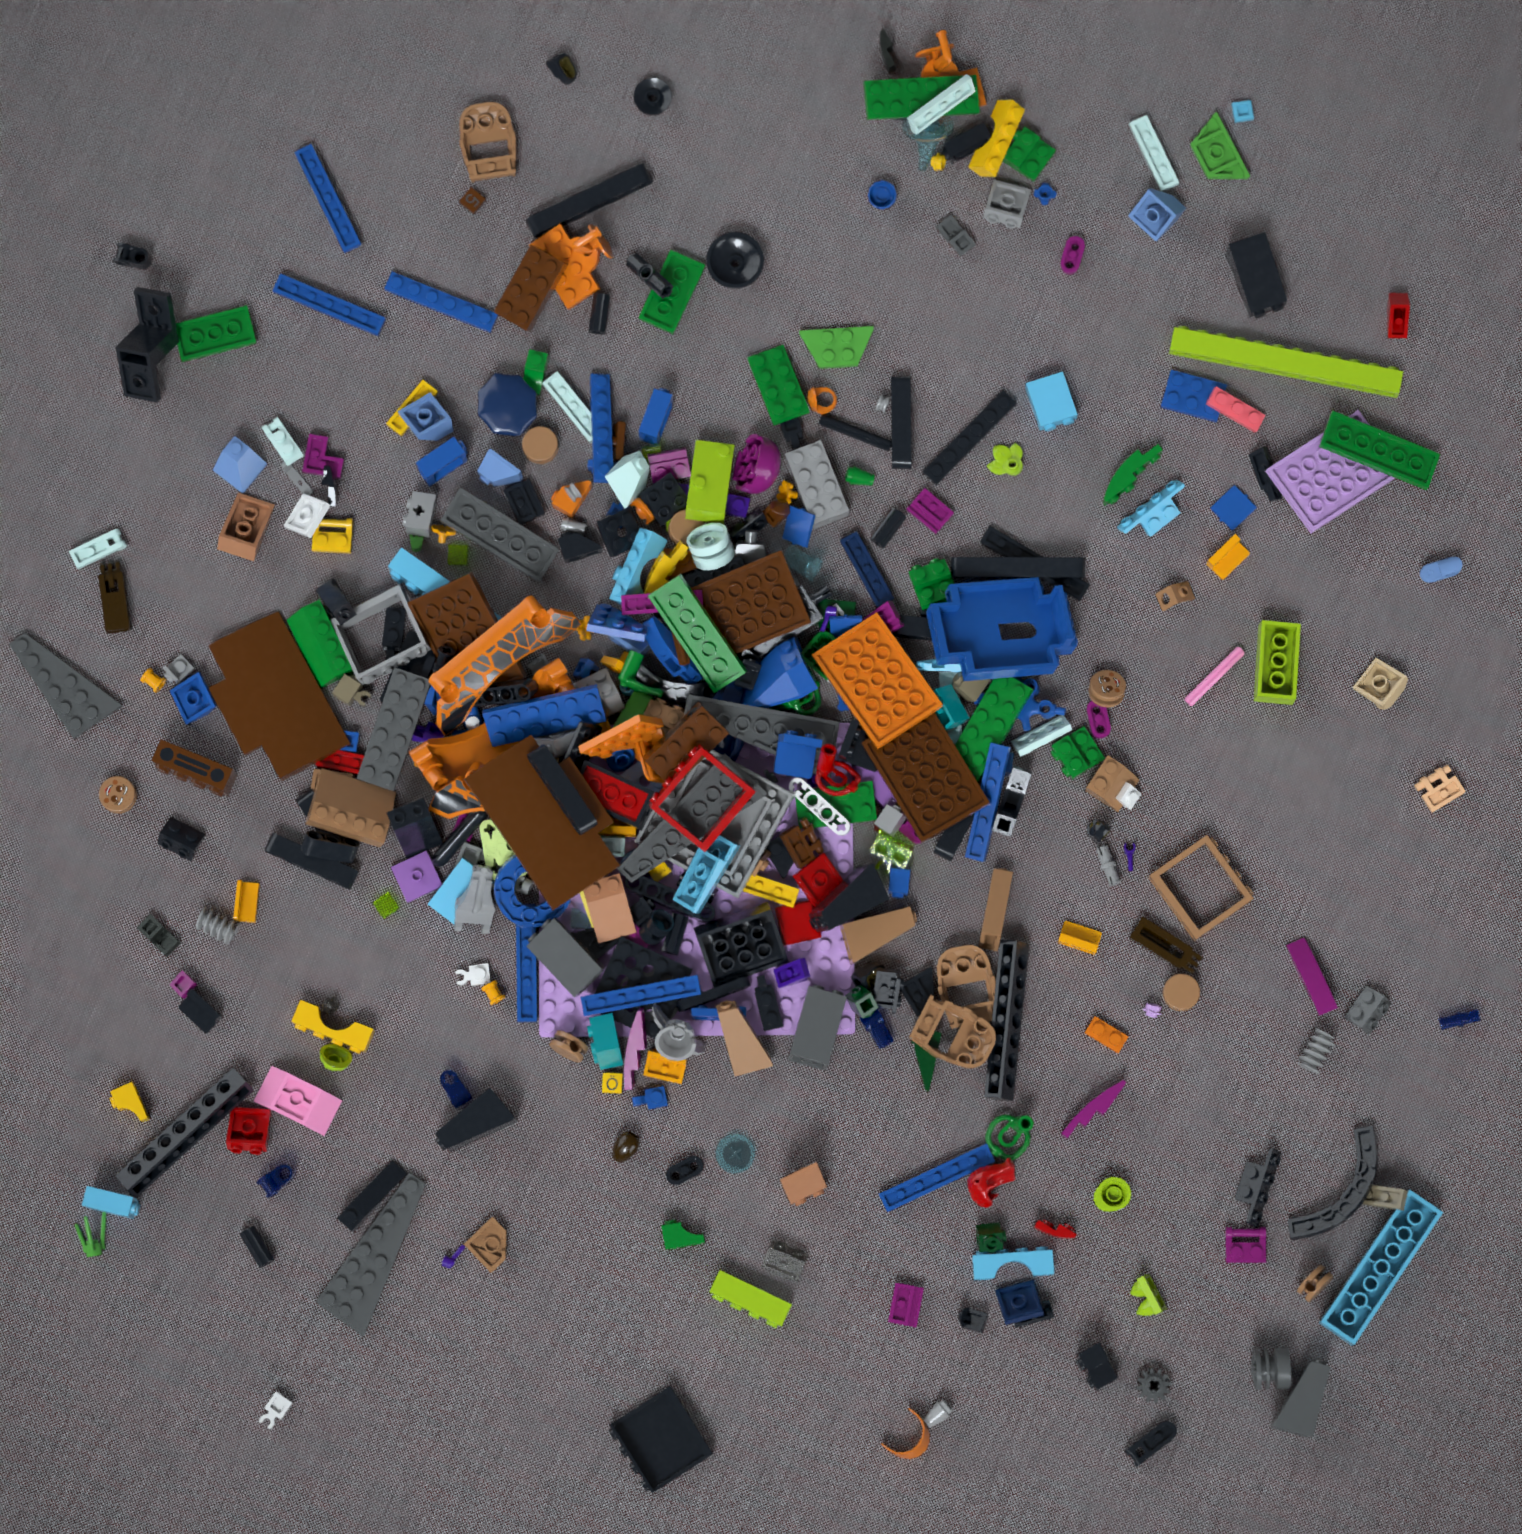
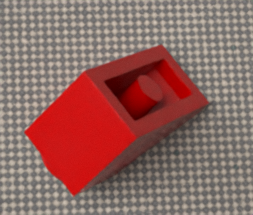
(1398, 315)

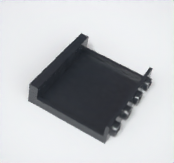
(660, 1440)

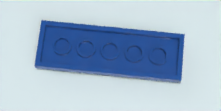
(544, 715)

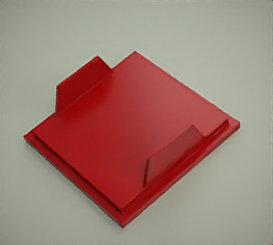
(795, 923)

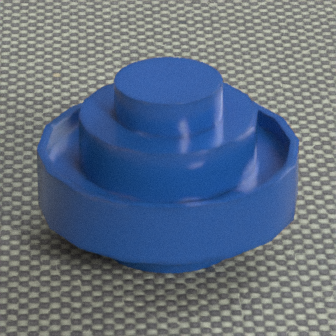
(621, 760)

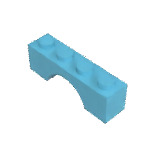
(644, 548)
(1039, 1262)

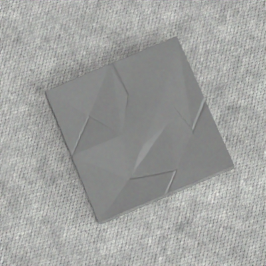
(749, 828)

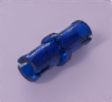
(1459, 1019)

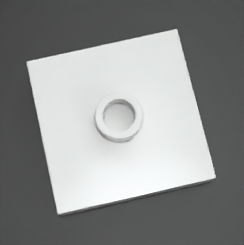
(306, 515)

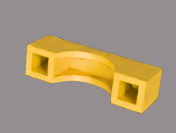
(989, 157)
(309, 1017)

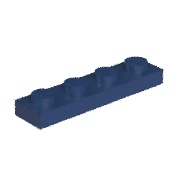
(866, 569)

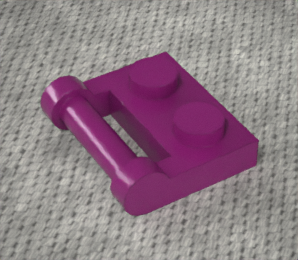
(1245, 1251)

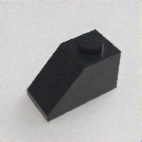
(577, 547)

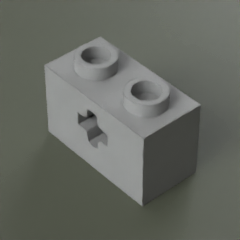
(420, 524)

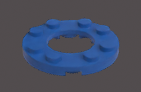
(511, 907)

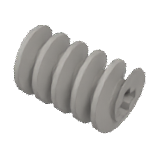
(216, 926)
(1316, 1051)

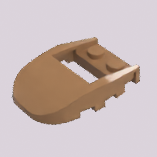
(487, 124)
(964, 966)
(972, 1042)

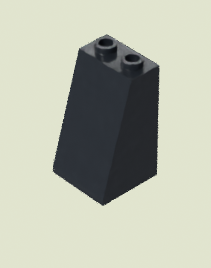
(1256, 275)
(415, 828)
(852, 897)
(476, 1121)

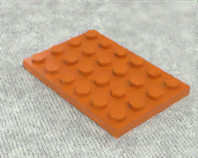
(877, 680)

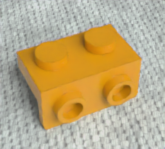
(664, 1069)

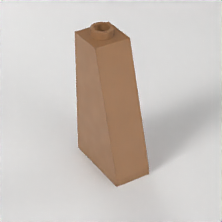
(995, 909)
(872, 933)
(743, 1045)

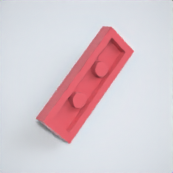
(1235, 409)

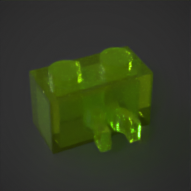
(891, 850)

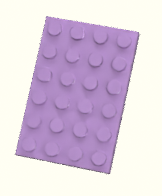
(1323, 483)

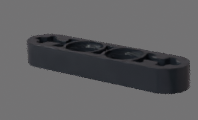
(713, 994)

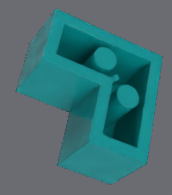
(606, 1045)

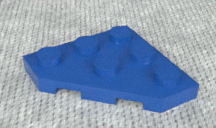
(611, 622)

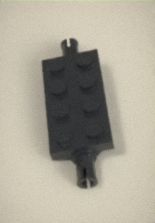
(811, 602)

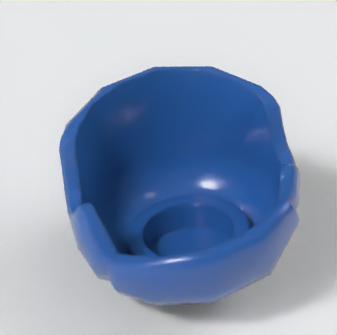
(882, 194)

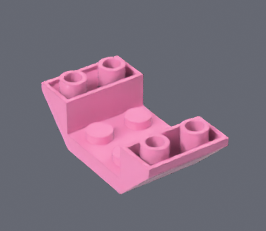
(298, 1100)

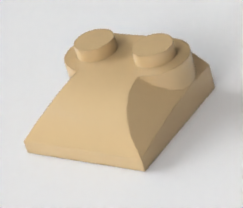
(1381, 684)

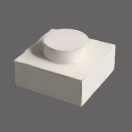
(1128, 796)

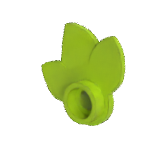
(1004, 458)

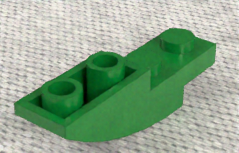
(1124, 477)

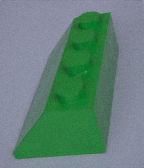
(319, 644)

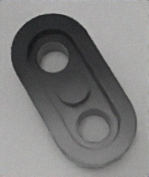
(684, 1170)

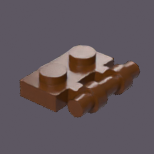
(797, 846)

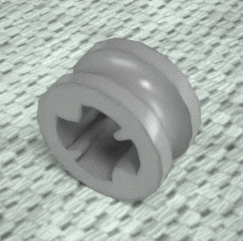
(882, 403)
(572, 492)

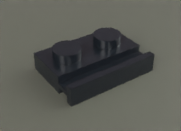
(524, 502)

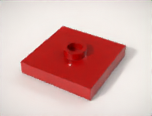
(818, 879)

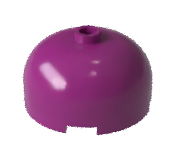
(763, 465)

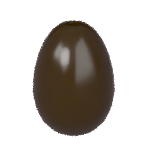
(625, 1146)

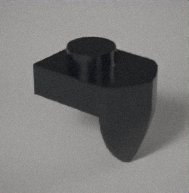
(972, 1319)

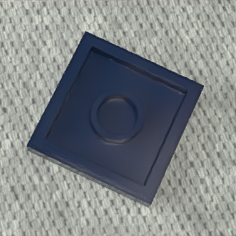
(1019, 1302)

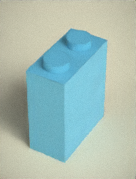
(1051, 401)
(111, 1202)

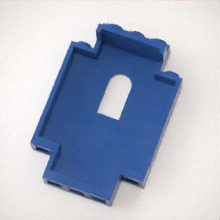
(969, 634)

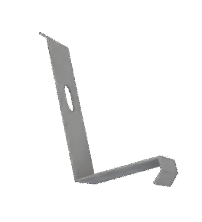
(295, 477)

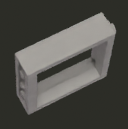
(368, 609)

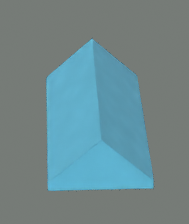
(705, 873)

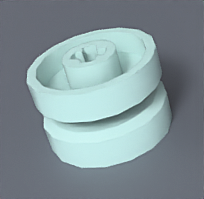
(710, 546)

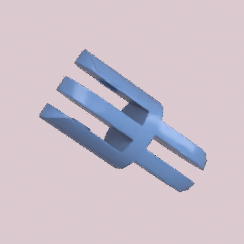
(1441, 569)

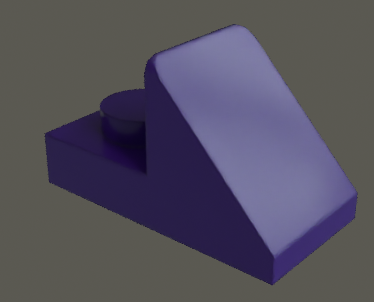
(792, 973)

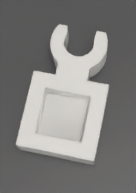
(477, 975)
(277, 1407)

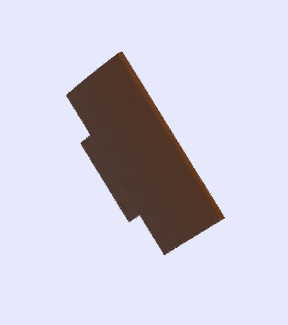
(274, 698)
(537, 828)

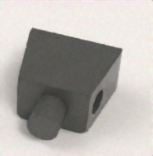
(750, 548)

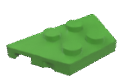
(1217, 152)
(837, 346)

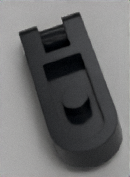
(1152, 1442)

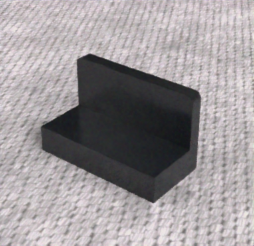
(199, 1012)

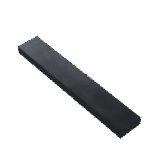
(1009, 547)

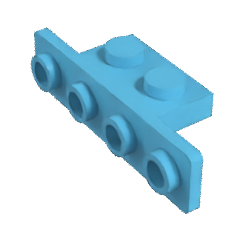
(1155, 512)

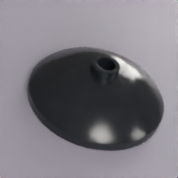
(732, 248)

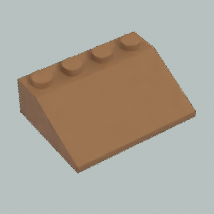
(351, 808)

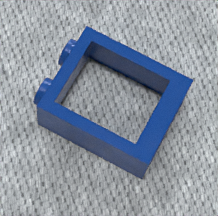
(656, 416)
(442, 461)

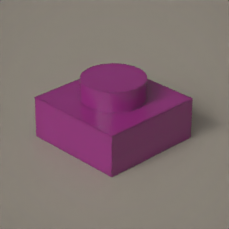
(183, 984)

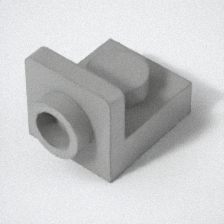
(178, 670)

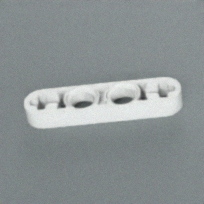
(821, 804)

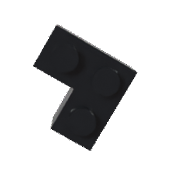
(1096, 1366)

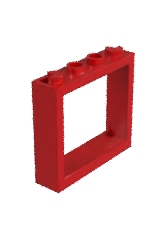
(681, 770)

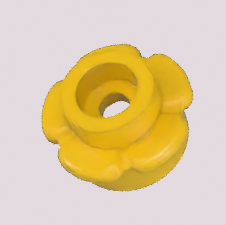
(938, 162)

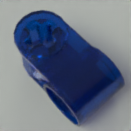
(457, 1091)
(275, 1180)

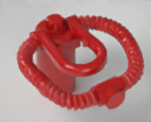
(827, 765)

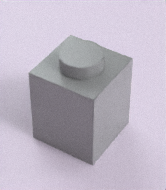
(890, 819)

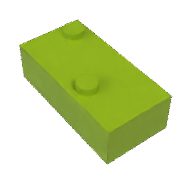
(709, 481)
(1277, 662)

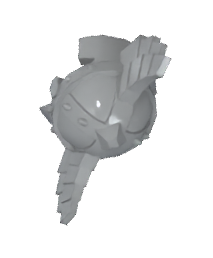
(675, 1037)

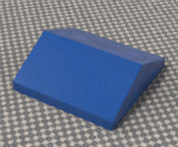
(193, 698)

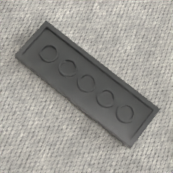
(499, 535)
(394, 729)

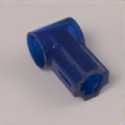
(875, 1026)

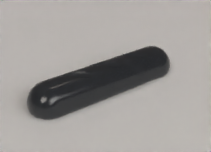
(458, 838)

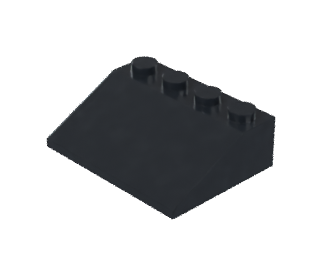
(741, 944)

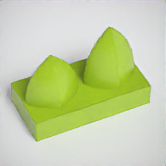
(1153, 1303)

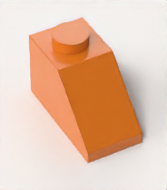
(564, 504)

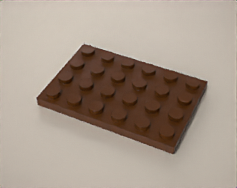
(755, 602)
(456, 617)
(927, 778)

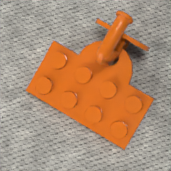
(941, 65)
(582, 257)
(636, 733)

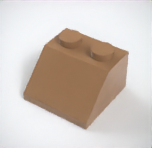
(1109, 782)

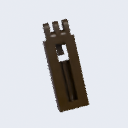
(114, 603)
(1158, 943)

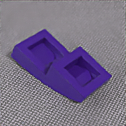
(424, 733)

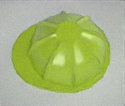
(335, 1057)
(1112, 1194)

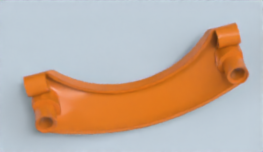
(452, 756)

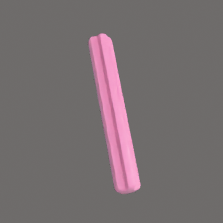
(1214, 676)

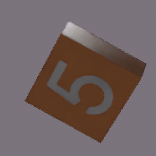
(472, 201)

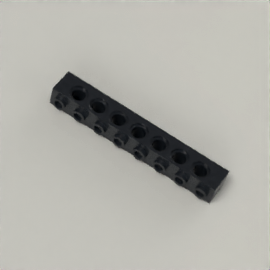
(1007, 1019)
(184, 1133)

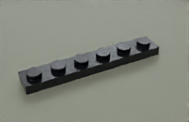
(969, 438)

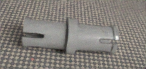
(1108, 866)

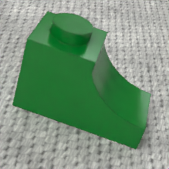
(536, 369)
(677, 1237)

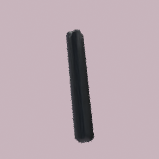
(855, 432)

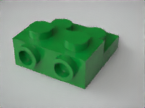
(1028, 154)
(930, 582)
(1077, 753)

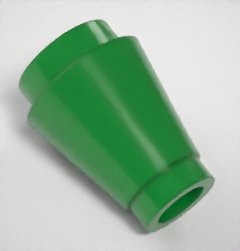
(858, 476)

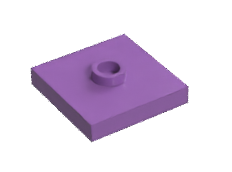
(416, 876)

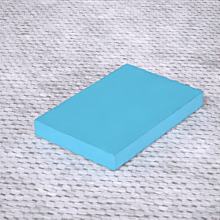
(452, 888)

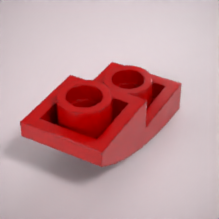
(1062, 1231)

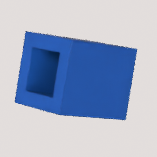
(899, 882)

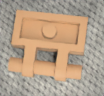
(1442, 794)

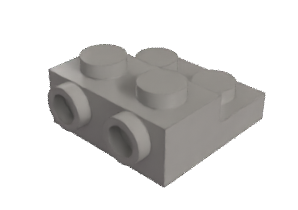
(1006, 204)
(557, 742)

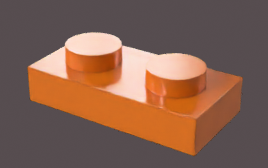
(1106, 1034)

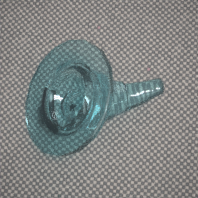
(929, 138)

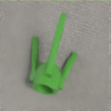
(92, 1247)

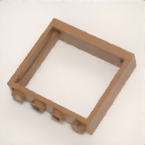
(1175, 906)

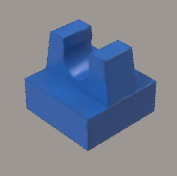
(584, 667)

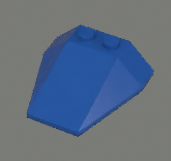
(781, 677)

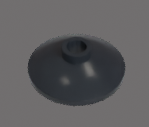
(648, 88)

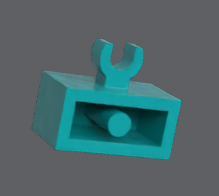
(952, 712)

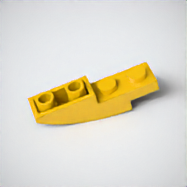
(664, 566)

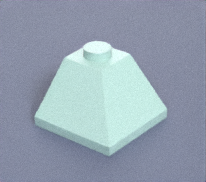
(629, 477)

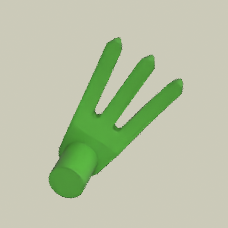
(416, 542)

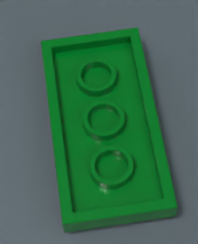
(684, 276)
(215, 334)
(778, 385)
(855, 806)

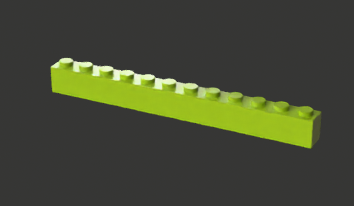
(1286, 362)

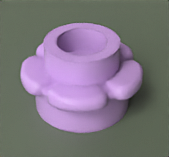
(1152, 1010)

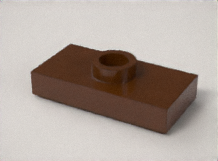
(618, 440)

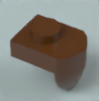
(777, 512)

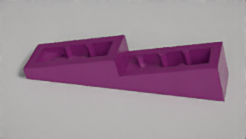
(642, 604)

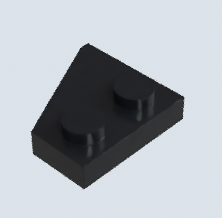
(780, 856)
(589, 940)
(918, 990)

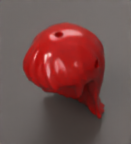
(986, 1178)

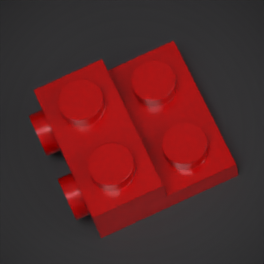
(248, 1130)

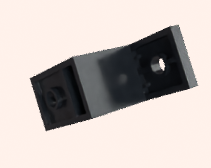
(147, 344)

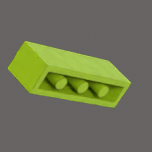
(750, 1298)

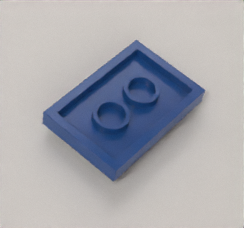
(1189, 395)

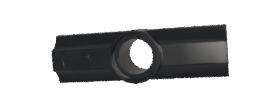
(649, 275)

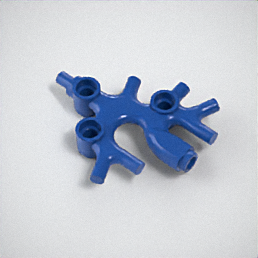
(1032, 706)

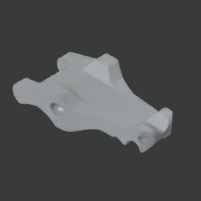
(476, 902)

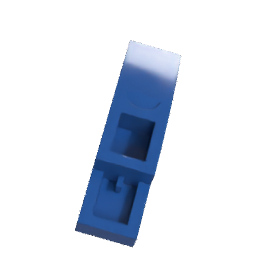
(663, 646)

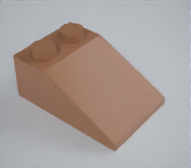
(245, 527)
(609, 909)
(803, 1184)

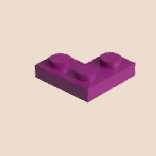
(316, 457)

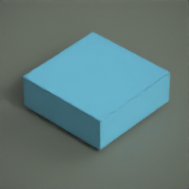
(1242, 111)

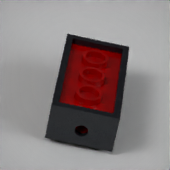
(618, 795)

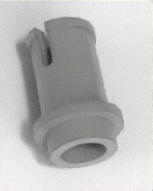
(572, 526)

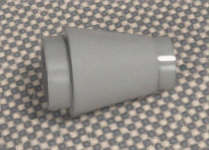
(938, 1413)

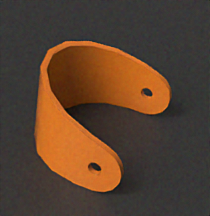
(920, 1448)

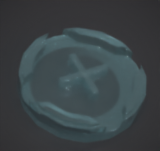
(735, 1154)

